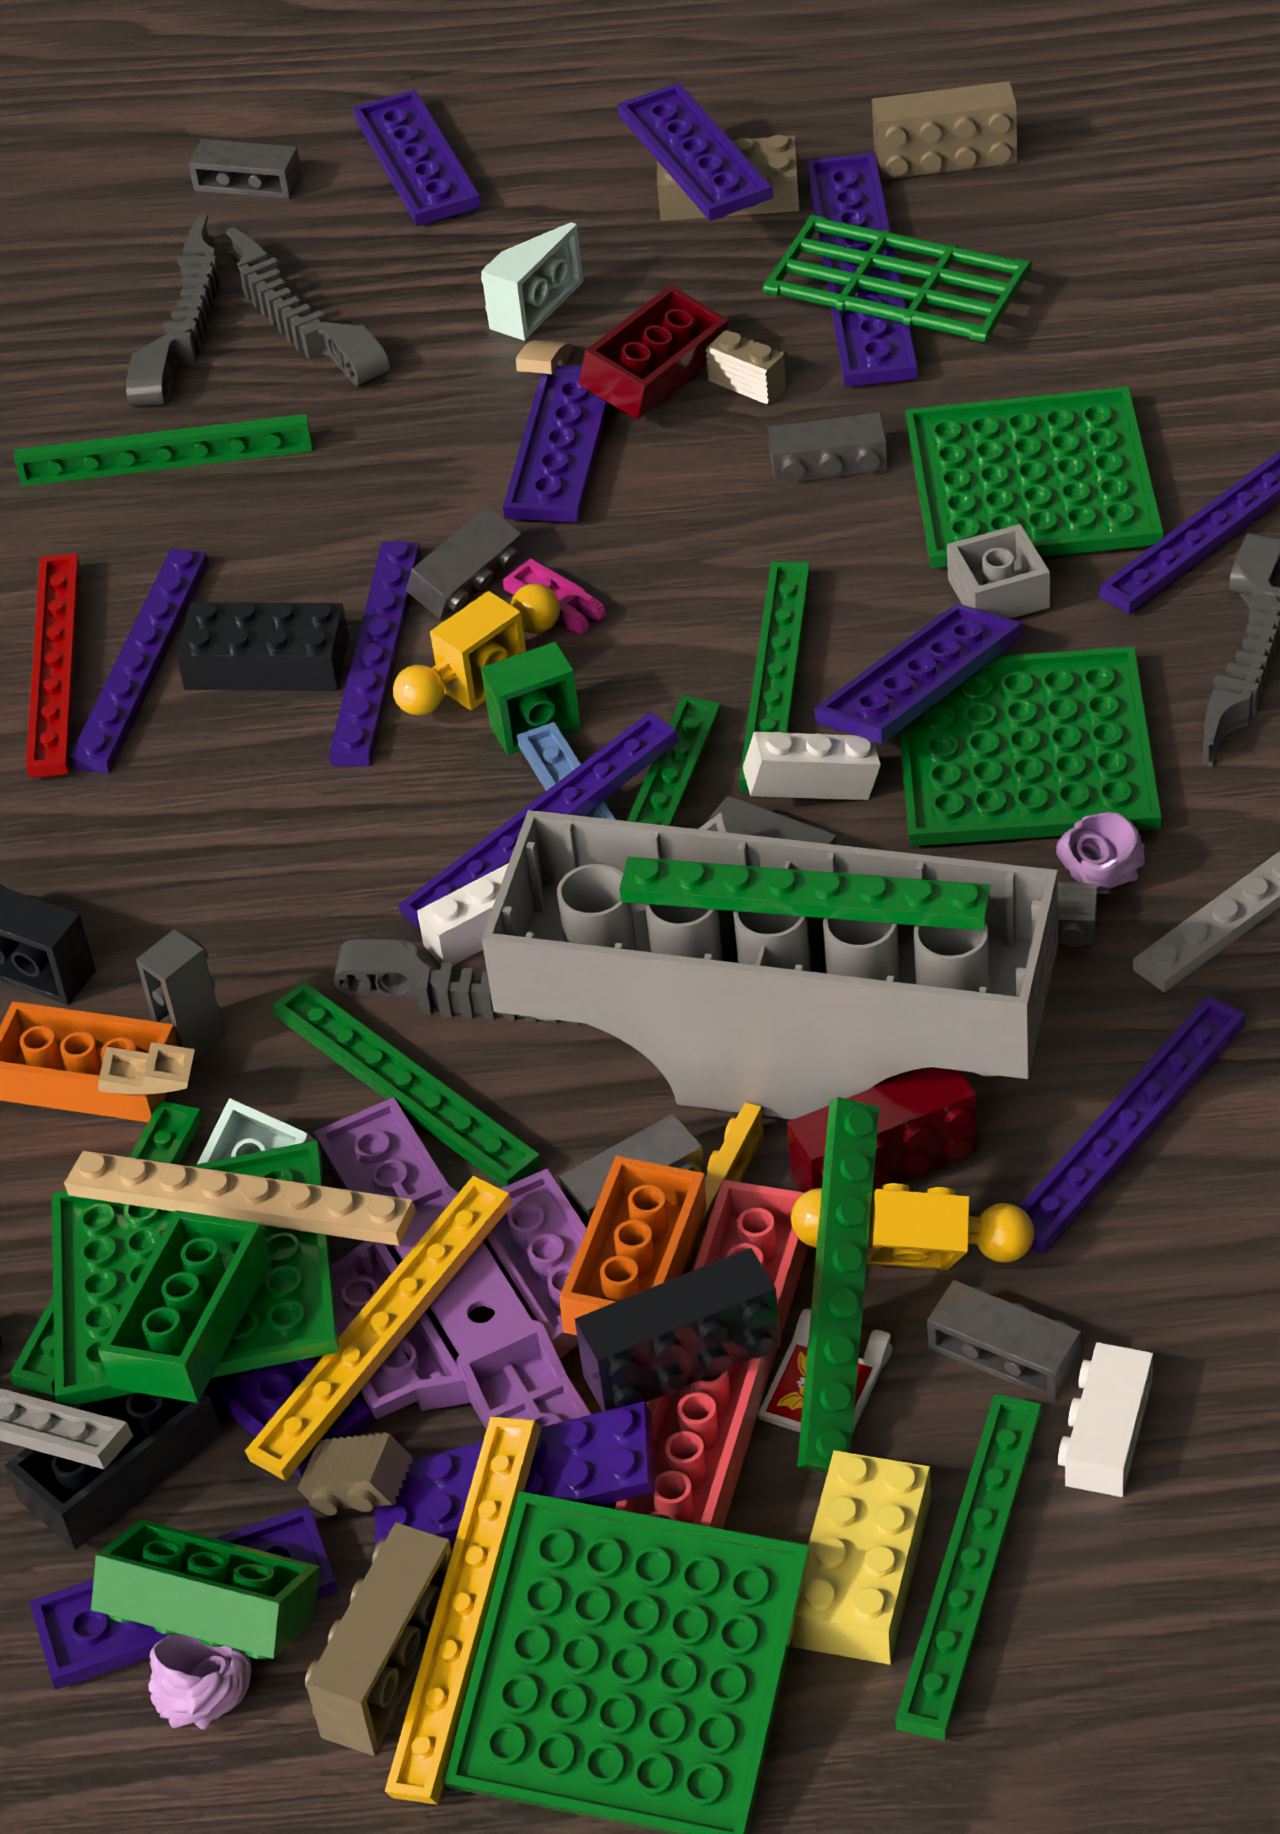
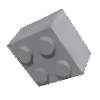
(999, 573)

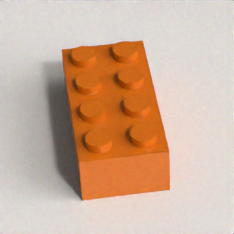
(57, 1056)
(634, 1236)

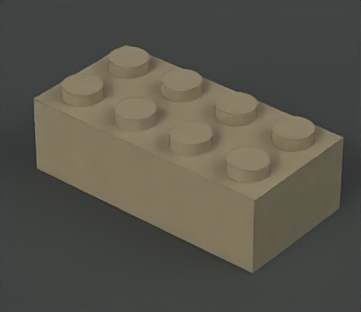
(945, 130)
(770, 156)
(379, 1640)

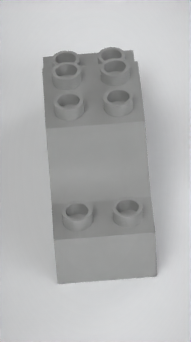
(766, 1001)

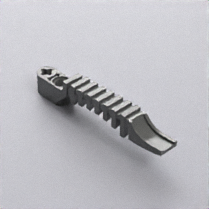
(348, 345)
(154, 365)
(1238, 695)
(395, 970)

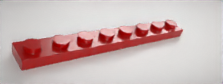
(53, 666)

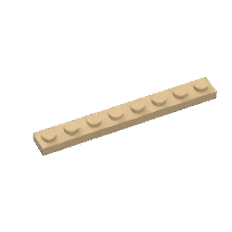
(241, 1197)

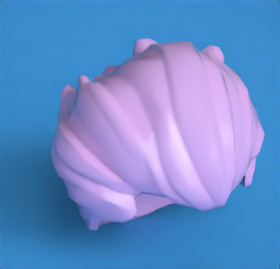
(1102, 850)
(196, 1680)

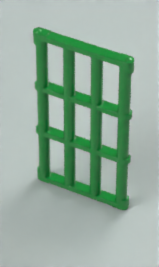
(920, 295)

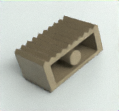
(746, 367)
(355, 1473)

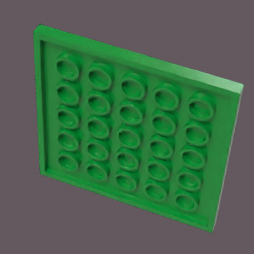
(1051, 462)
(1031, 750)
(106, 1245)
(629, 1668)

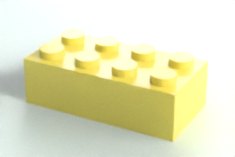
(862, 1556)

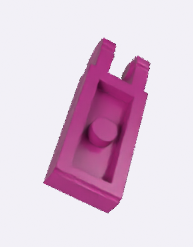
(568, 594)

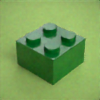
(530, 693)

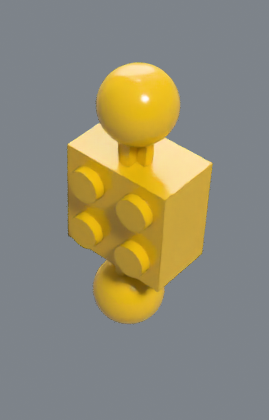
(471, 639)
(927, 1227)

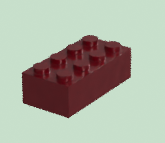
(651, 352)
(921, 1125)

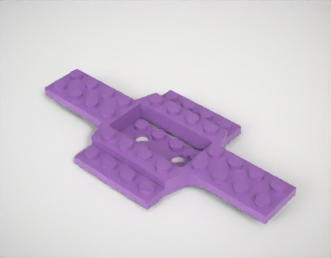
(518, 1271)

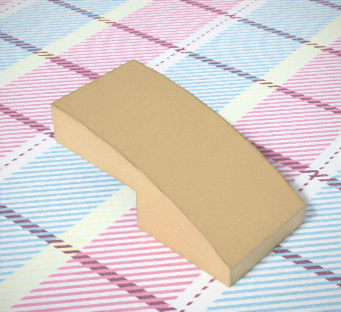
(543, 356)
(134, 1072)

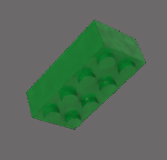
(185, 1306)
(205, 1589)

